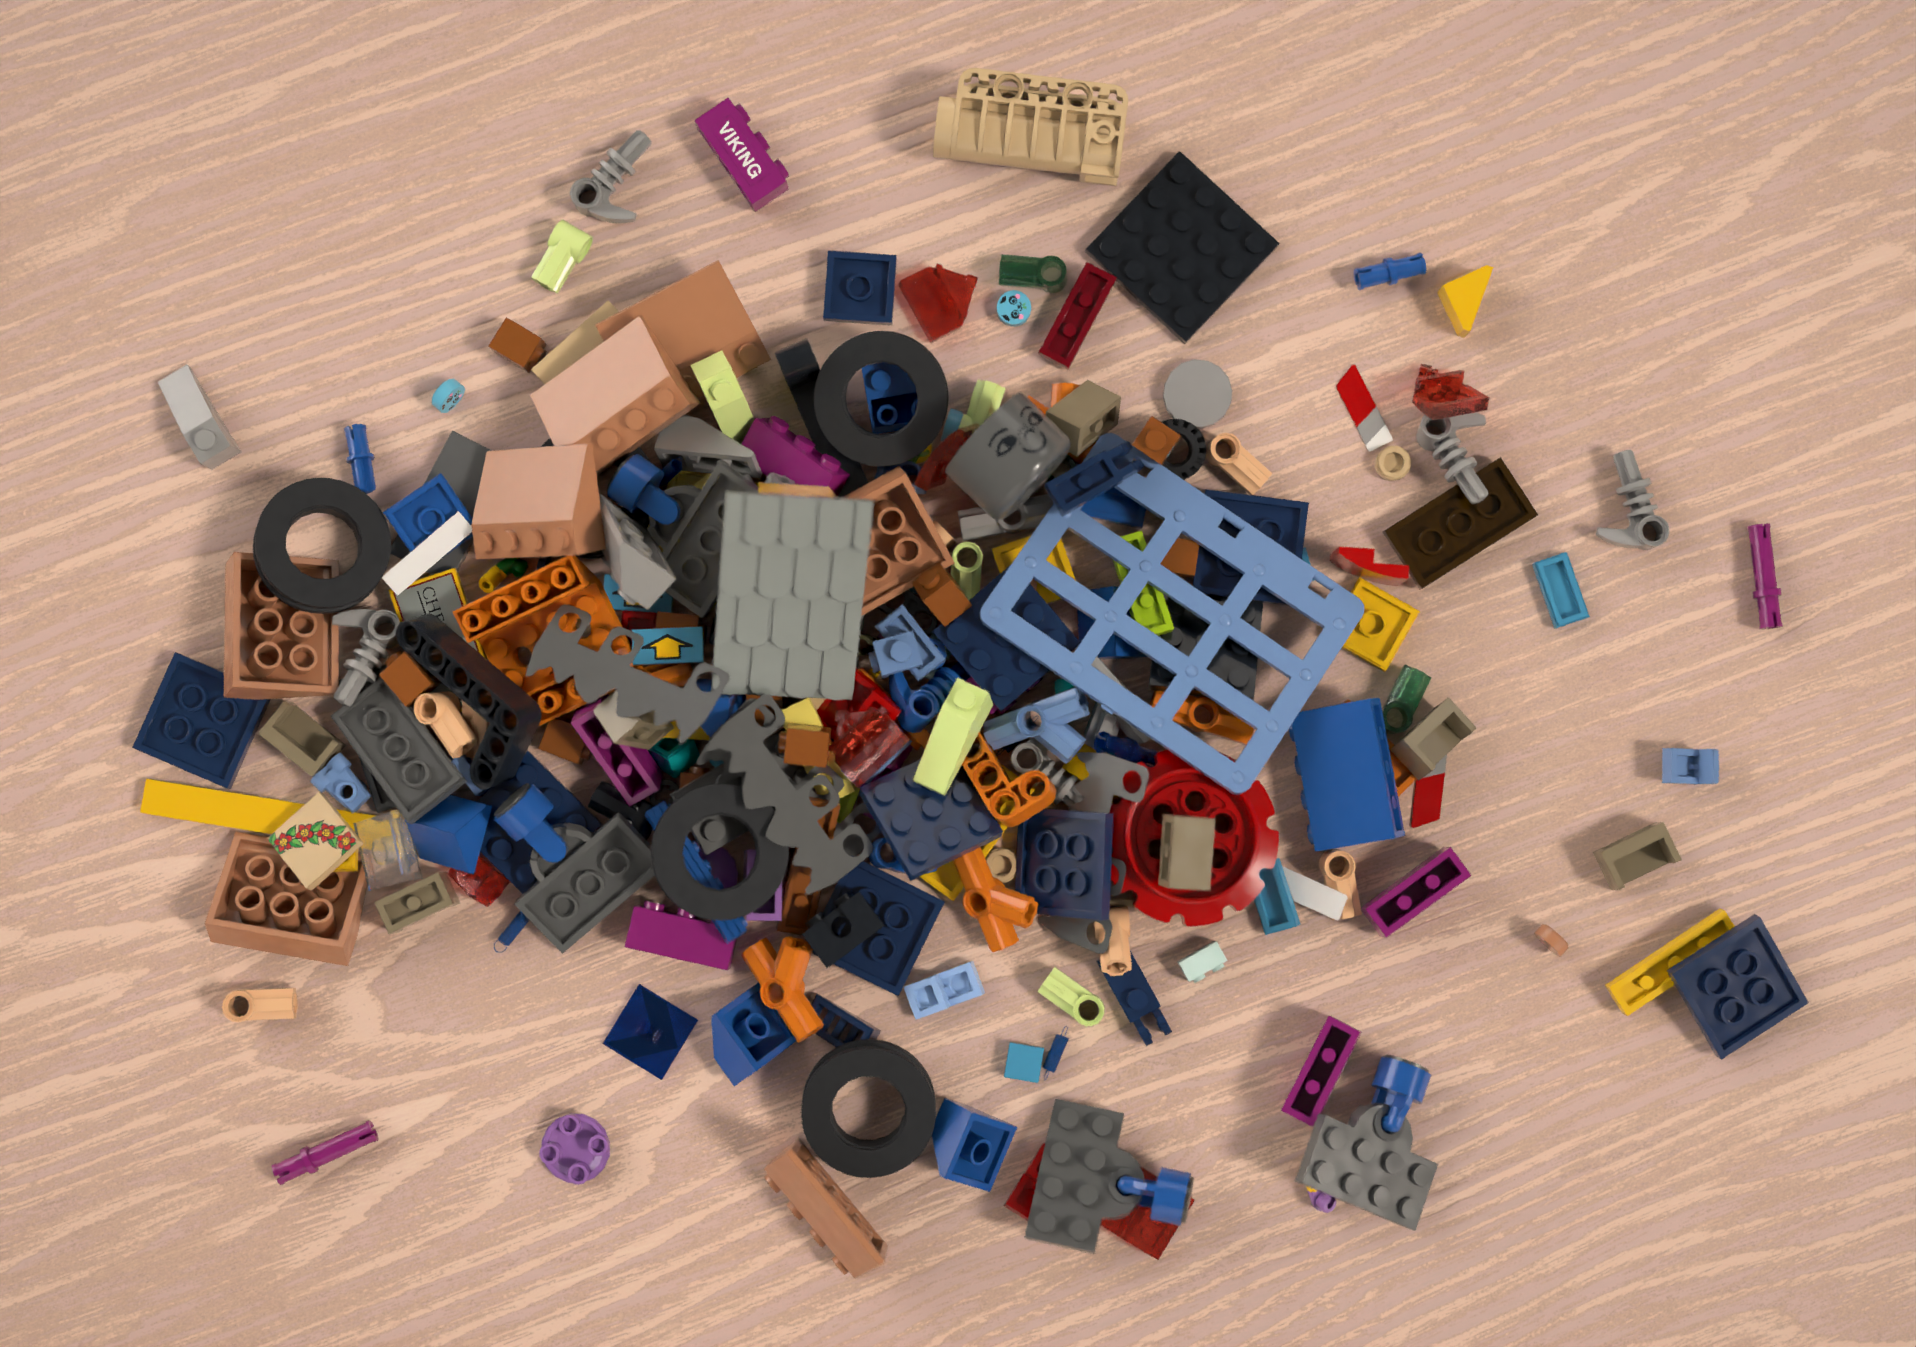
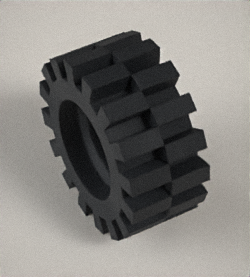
(1196, 445)

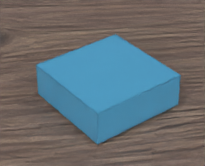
(1024, 1062)

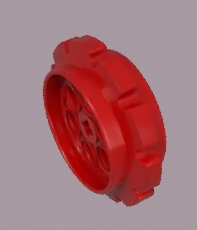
(1245, 846)

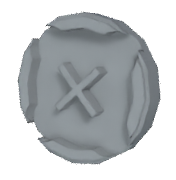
(1197, 393)

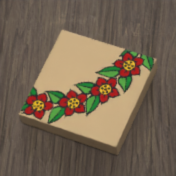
(315, 841)

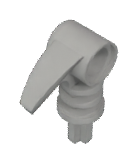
(604, 179)
(1446, 448)
(1641, 509)
(372, 649)
(1064, 787)

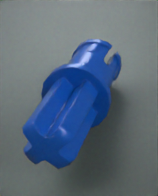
(360, 457)

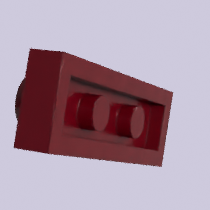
(1077, 315)

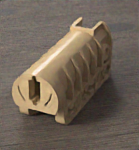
(1033, 131)

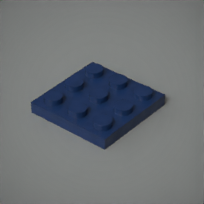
(1276, 518)
(991, 659)
(196, 725)
(926, 826)
(514, 857)
(1066, 862)
(908, 919)
(1737, 986)

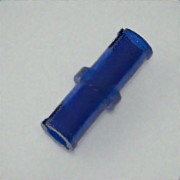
(1124, 748)

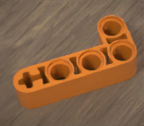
(1005, 790)

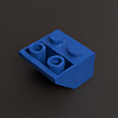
(889, 396)

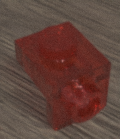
(483, 885)

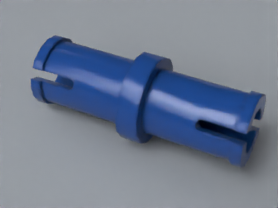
(1390, 271)

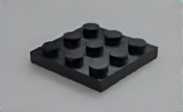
(1230, 663)

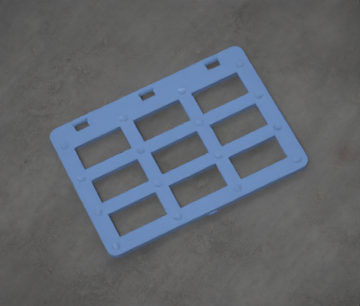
(1251, 553)

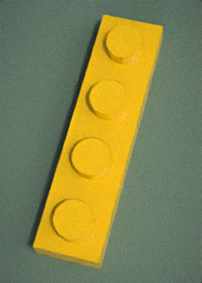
(1650, 975)

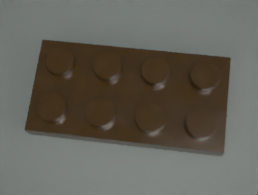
(1455, 530)

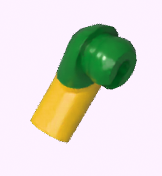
(500, 571)

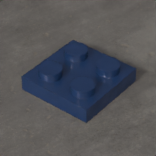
(860, 288)

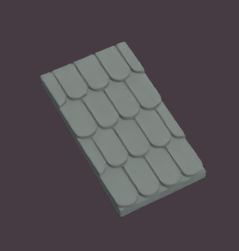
(791, 591)

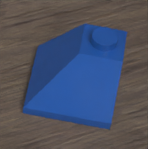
(748, 1035)
(970, 1144)

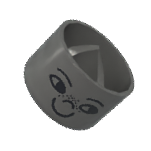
(1009, 457)

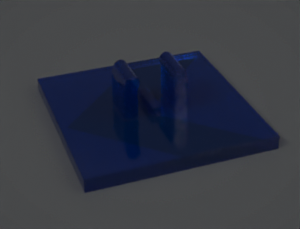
(650, 1031)

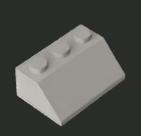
(633, 557)

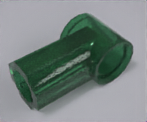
(1028, 272)
(1405, 697)

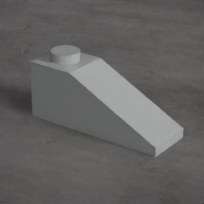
(198, 418)
(703, 448)

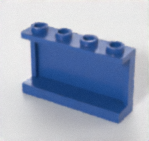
(1346, 775)

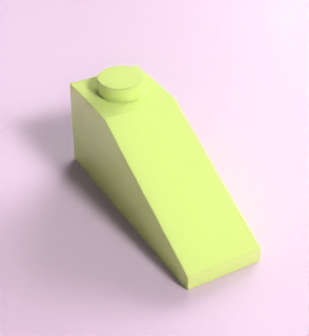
(724, 395)
(953, 735)

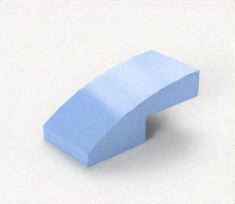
(944, 990)

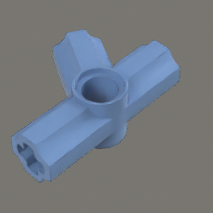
(1054, 730)

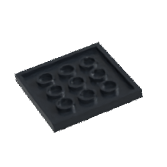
(1182, 247)

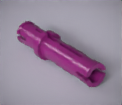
(1764, 576)
(311, 1158)

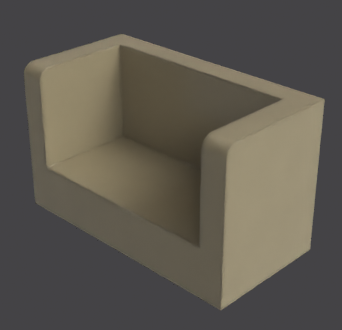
(1086, 415)
(630, 731)
(301, 738)
(1433, 738)
(1186, 852)
(1636, 855)
(417, 902)

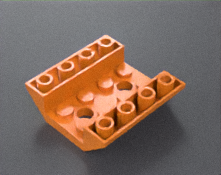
(520, 614)

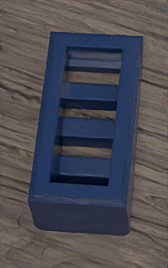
(833, 1038)

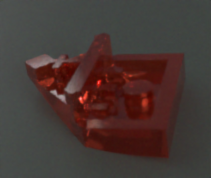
(938, 299)
(1445, 394)
(865, 742)

